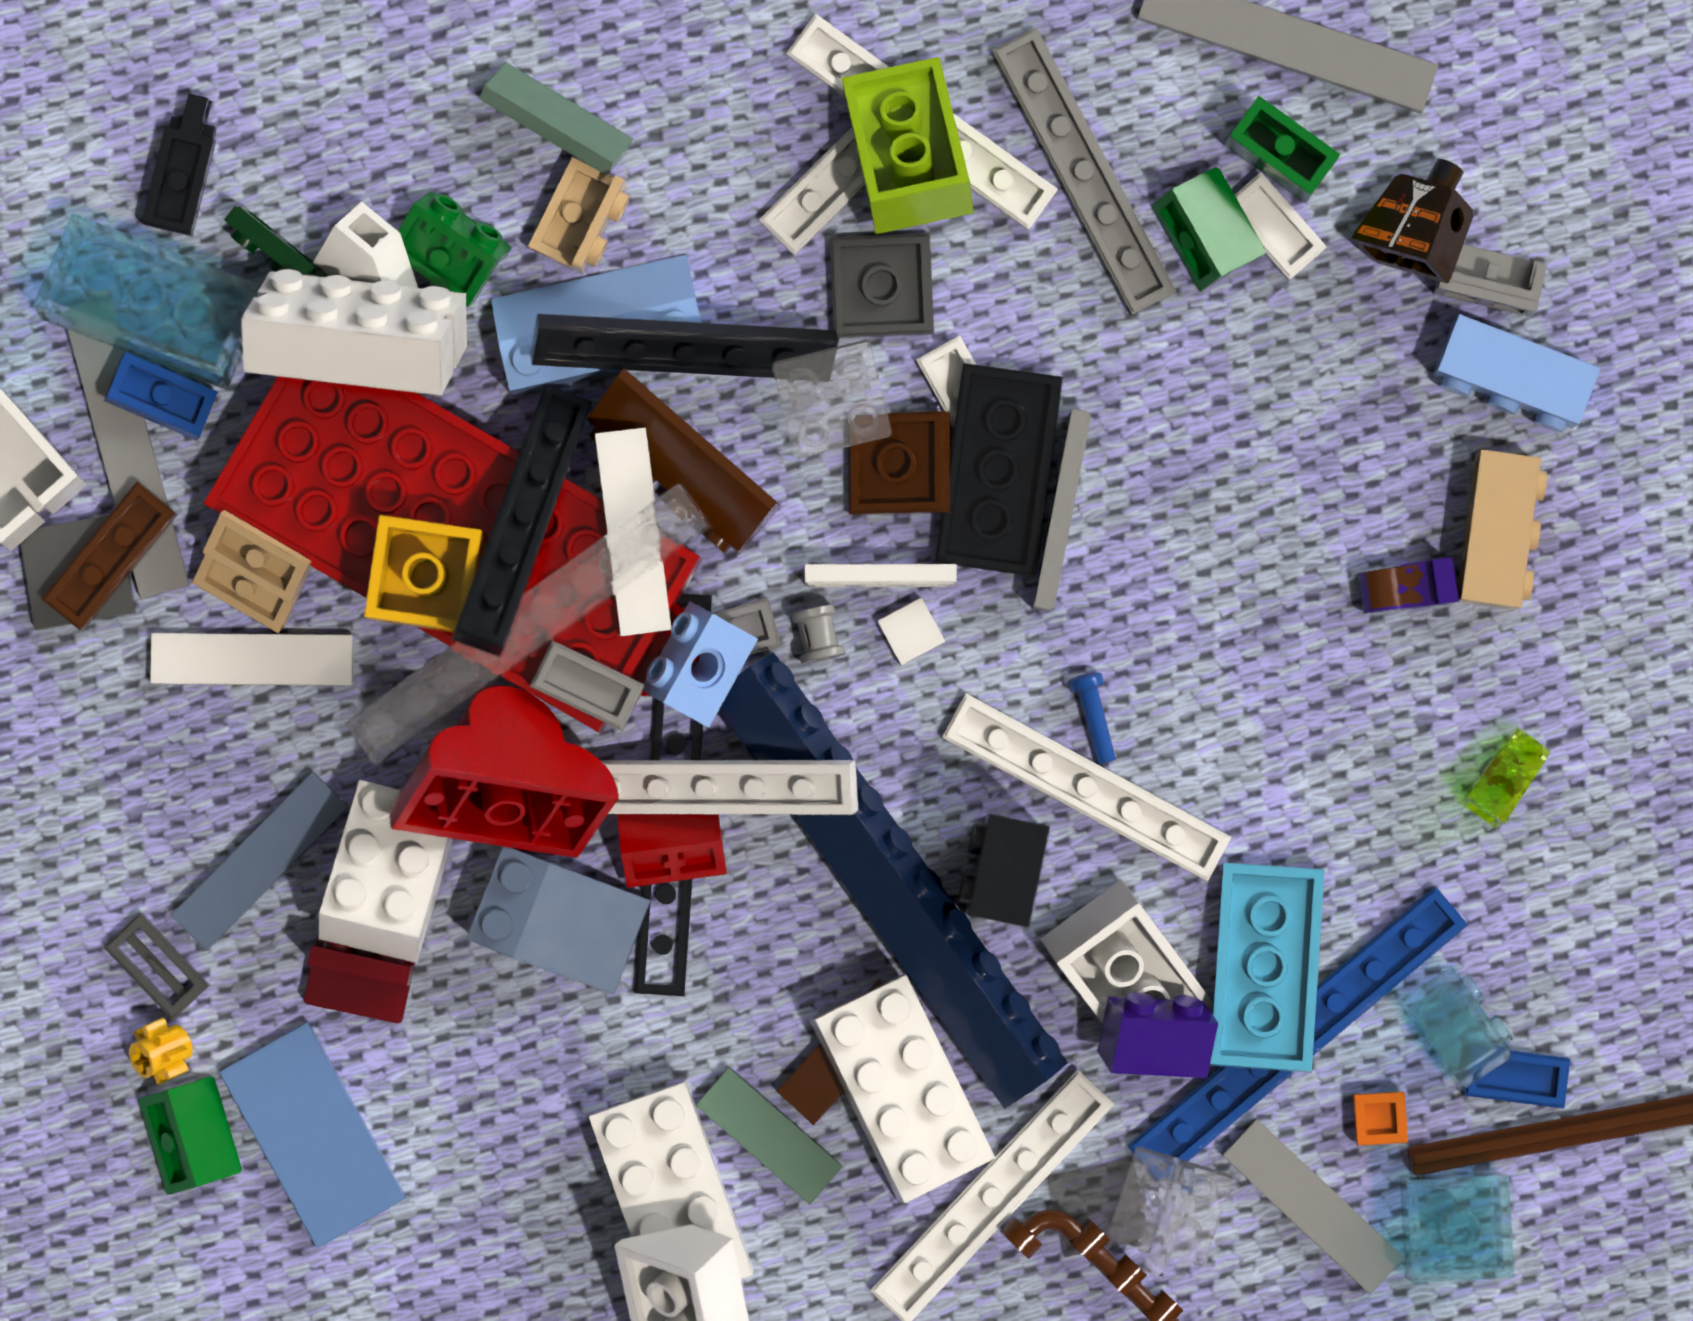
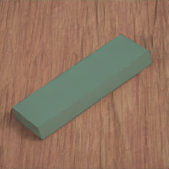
(556, 118)
(769, 1135)

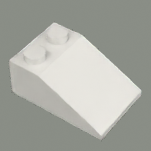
(1117, 951)

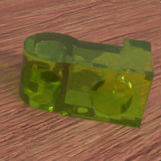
(1505, 778)

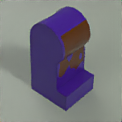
(1409, 586)

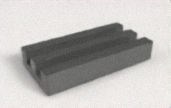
(127, 934)

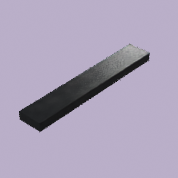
(670, 345)
(522, 521)

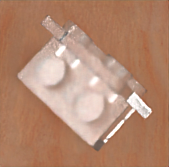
(832, 399)
(1169, 1209)

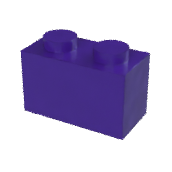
(1157, 1036)

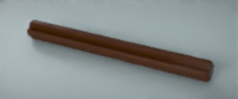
(1551, 1135)

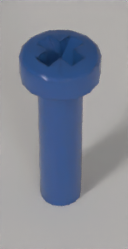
(1094, 714)

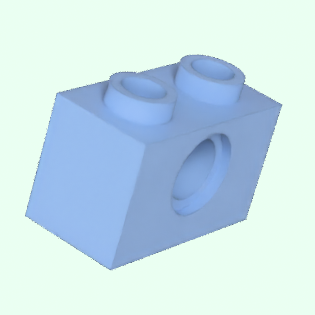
(704, 688)

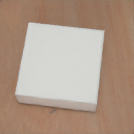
(911, 631)

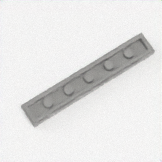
(1299, 47)
(1083, 171)
(128, 460)

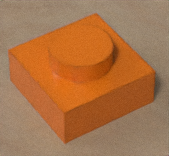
(1380, 1118)

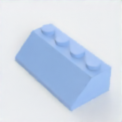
(645, 292)

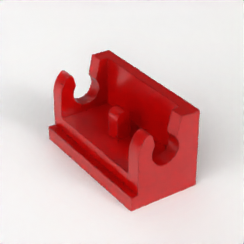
(670, 847)

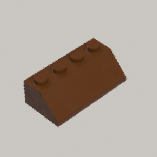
(682, 456)

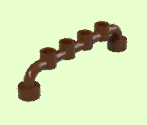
(1090, 1243)

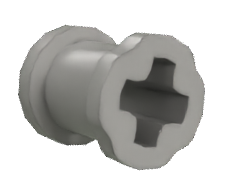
(818, 634)

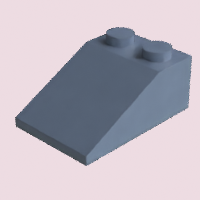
(558, 919)

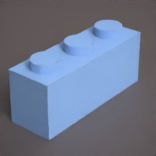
(1515, 374)

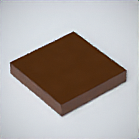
(903, 470)

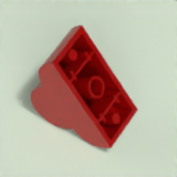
(507, 780)

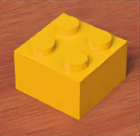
(422, 572)

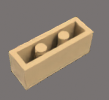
(1500, 530)

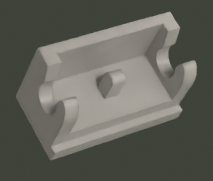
(1495, 281)

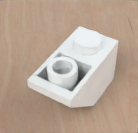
(366, 250)

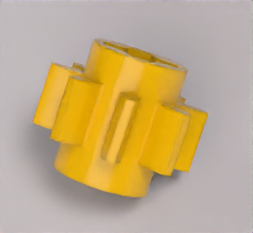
(160, 1051)

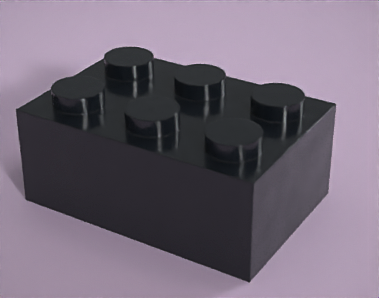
(1004, 870)

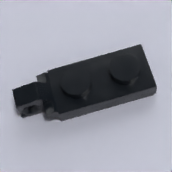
(181, 170)

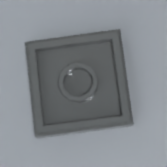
(882, 285)
(46, 557)

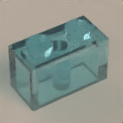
(1457, 1027)

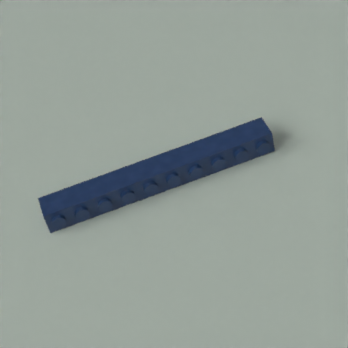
(900, 893)

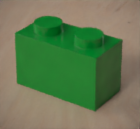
(1282, 149)

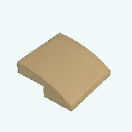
(252, 571)

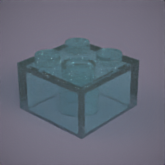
(1457, 1227)

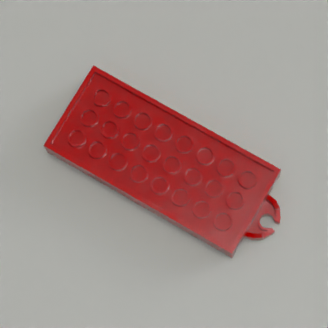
(340, 455)

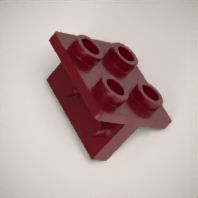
(358, 981)

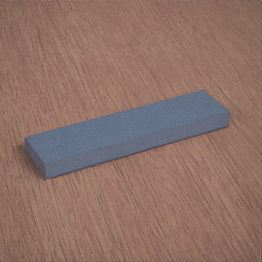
(260, 861)

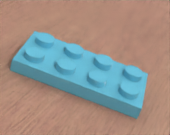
(1267, 967)

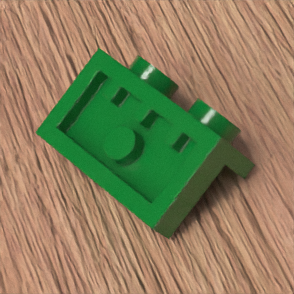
(451, 246)

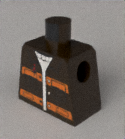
(1418, 224)

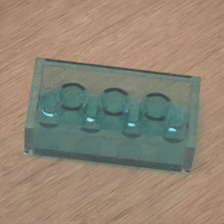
(146, 301)

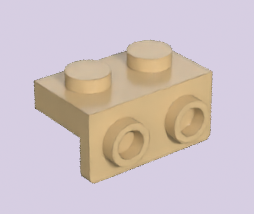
(579, 215)

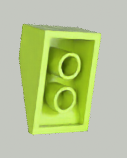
(908, 145)

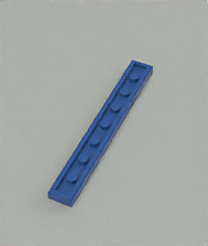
(1339, 1002)

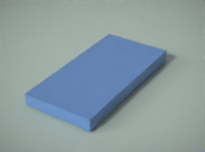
(312, 1134)

